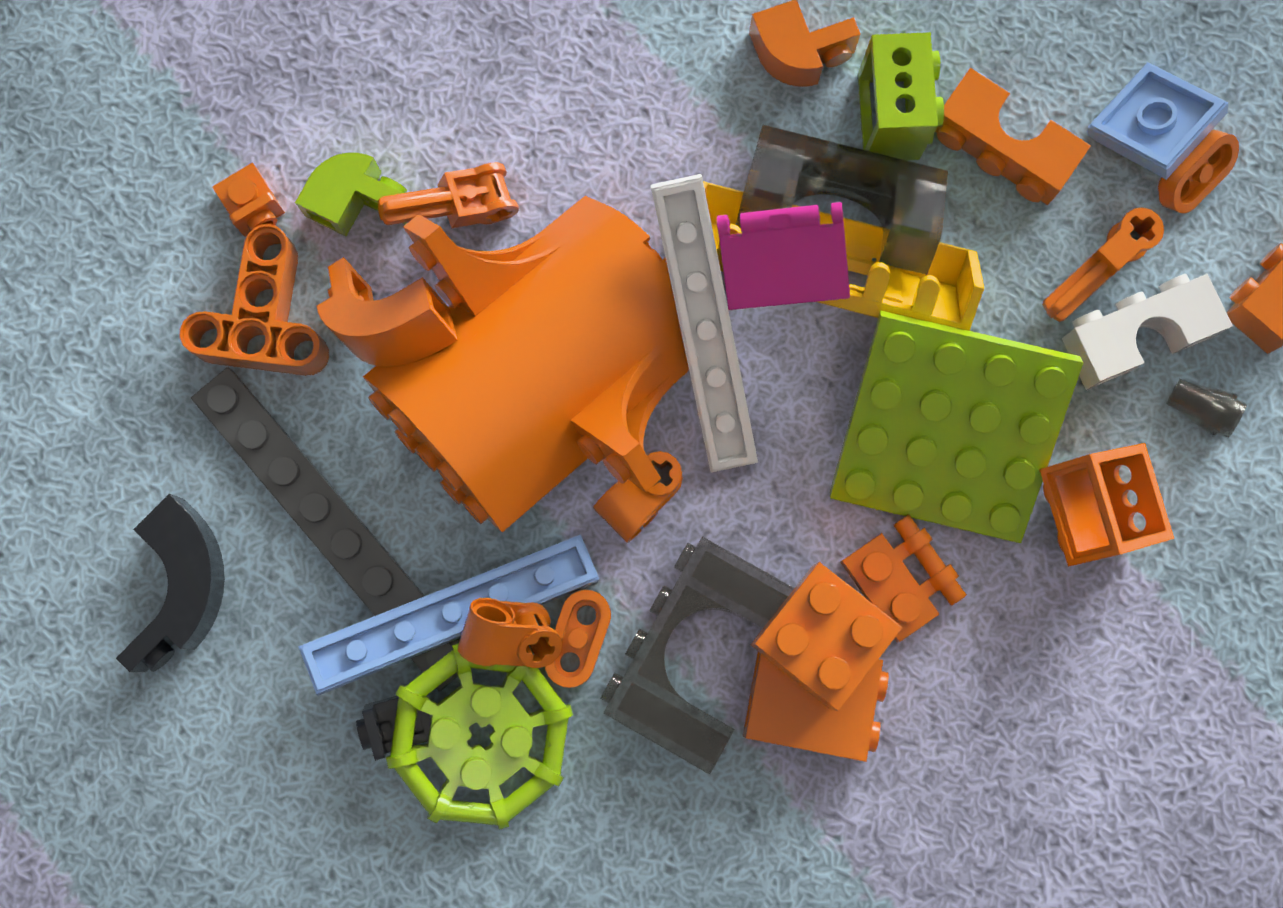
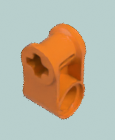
(630, 507)
(502, 633)

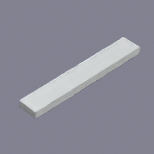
(704, 321)

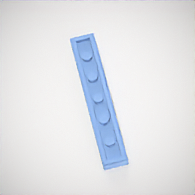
(442, 615)

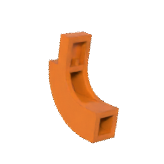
(386, 330)

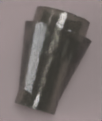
(1207, 407)

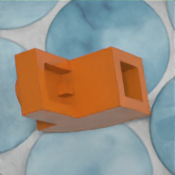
(792, 51)

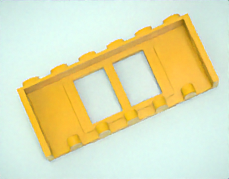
(943, 296)

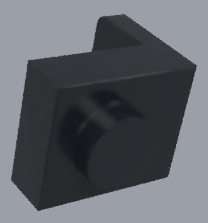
(378, 724)

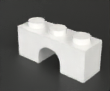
(1182, 313)

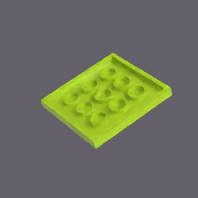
(953, 426)

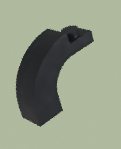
(194, 584)

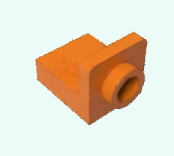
(248, 199)

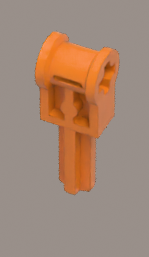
(462, 195)
(1106, 261)

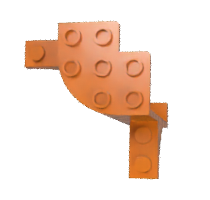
(550, 365)

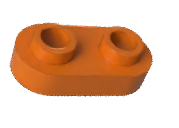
(1199, 172)
(579, 638)

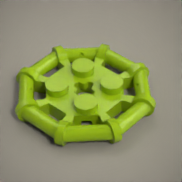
(476, 765)

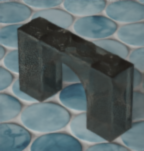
(899, 192)
(644, 696)

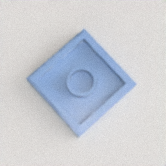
(1157, 120)

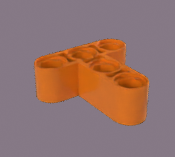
(249, 321)

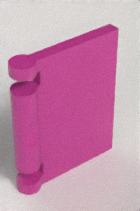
(784, 257)

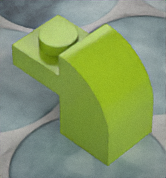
(342, 188)

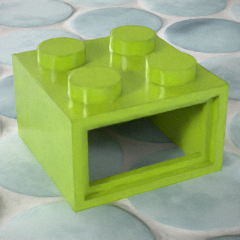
(906, 60)

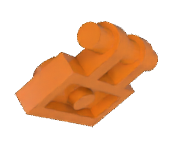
(890, 585)

